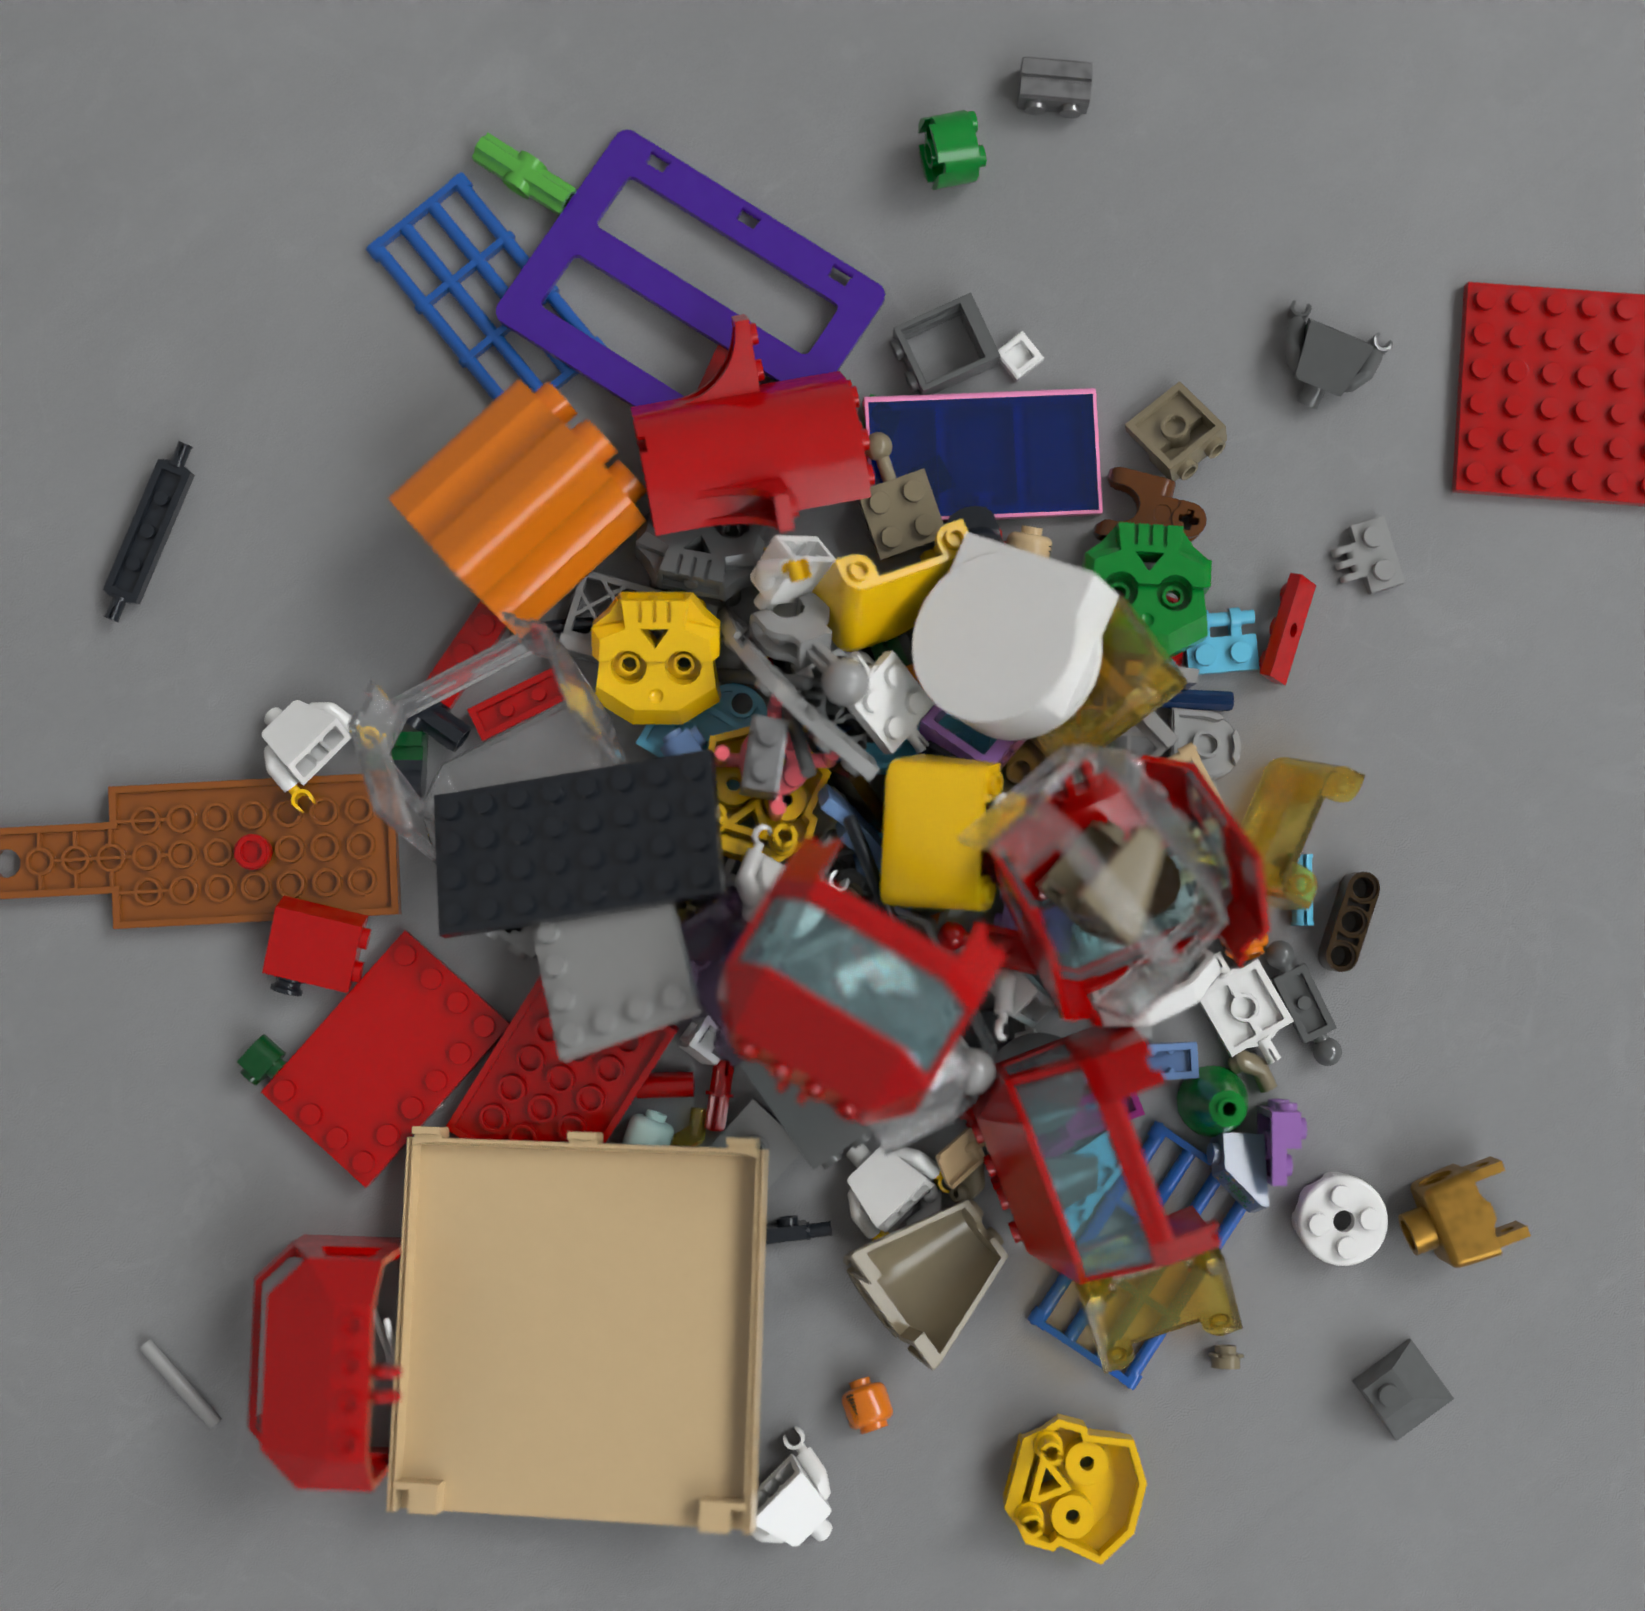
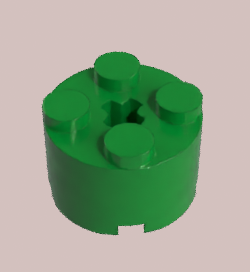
(951, 149)

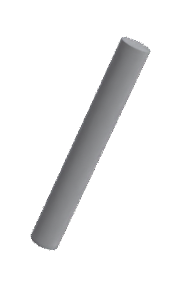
(180, 1384)

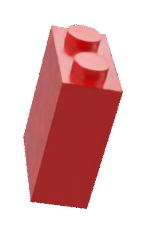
(316, 944)

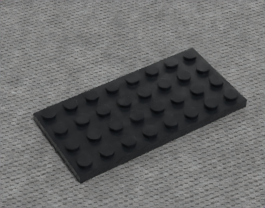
(579, 844)

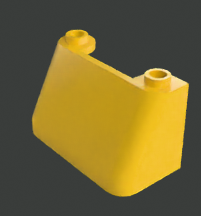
(879, 608)
(925, 811)

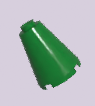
(1213, 1101)

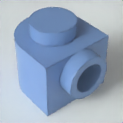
(683, 742)

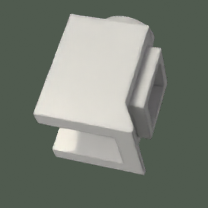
(699, 1040)

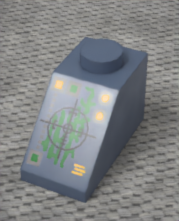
(1240, 1167)

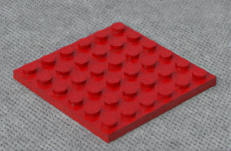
(1551, 394)

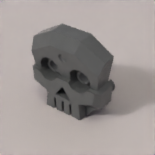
(701, 559)

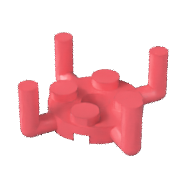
(791, 775)

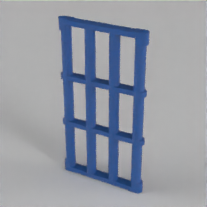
(451, 283)
(1042, 1312)

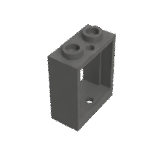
(976, 329)

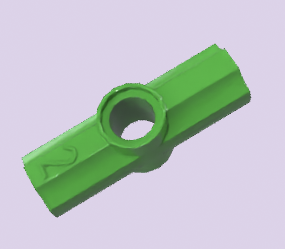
(523, 173)

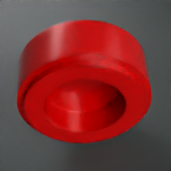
(253, 851)

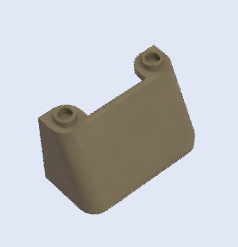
(1133, 864)

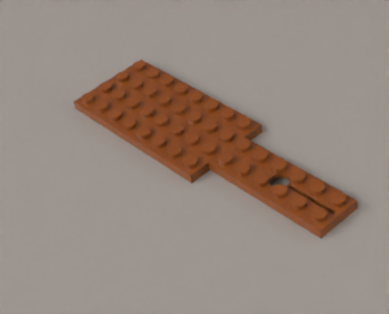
(174, 859)

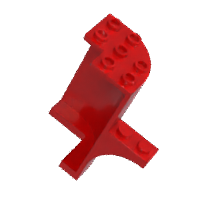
(752, 448)

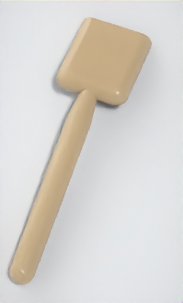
(960, 1158)

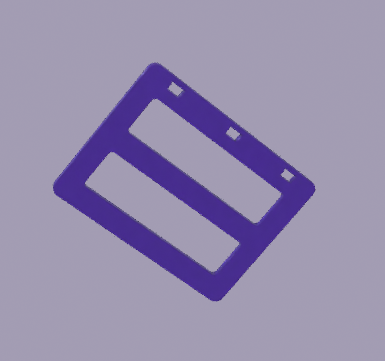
(579, 236)

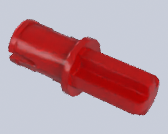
(719, 1096)

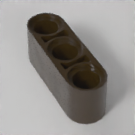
(1361, 908)

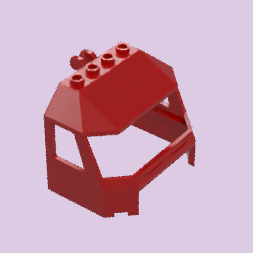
(322, 1363)

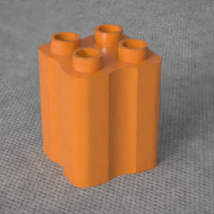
(523, 501)

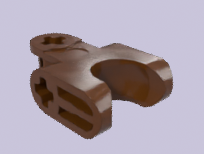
(1153, 503)

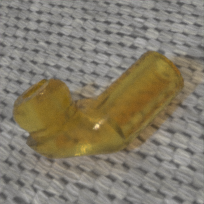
(695, 1132)

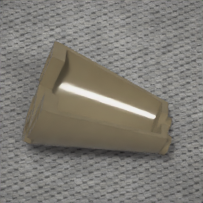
(929, 1277)

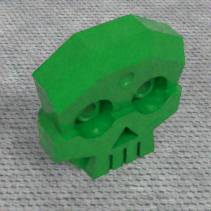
(1177, 570)

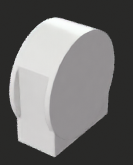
(1011, 639)

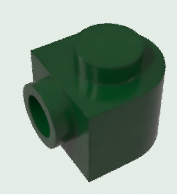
(261, 1060)

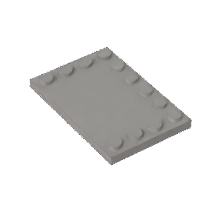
(614, 977)

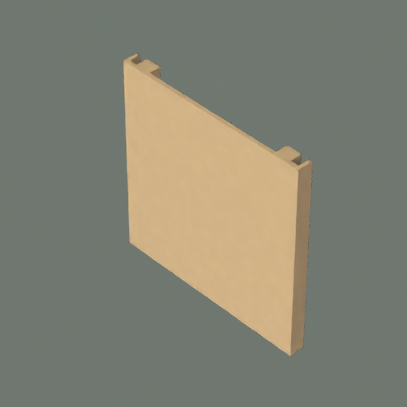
(580, 1330)

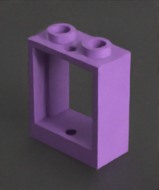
(931, 730)

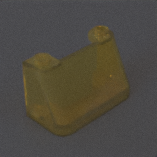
(1130, 685)
(1283, 818)
(1156, 1302)

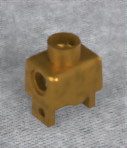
(1455, 1216)

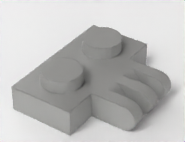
(1370, 556)

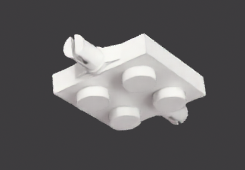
(892, 704)
(1245, 1009)

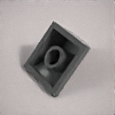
(1403, 1389)

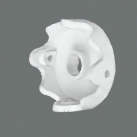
(1315, 1216)

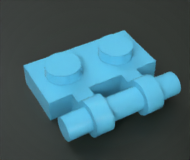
(1229, 652)

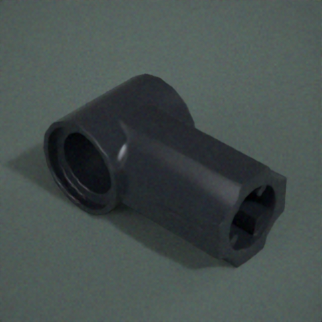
(442, 726)

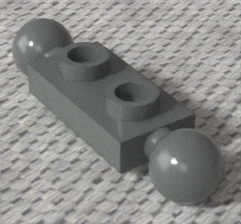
(1303, 1003)

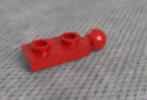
(954, 936)

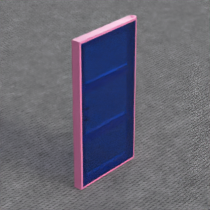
(997, 449)

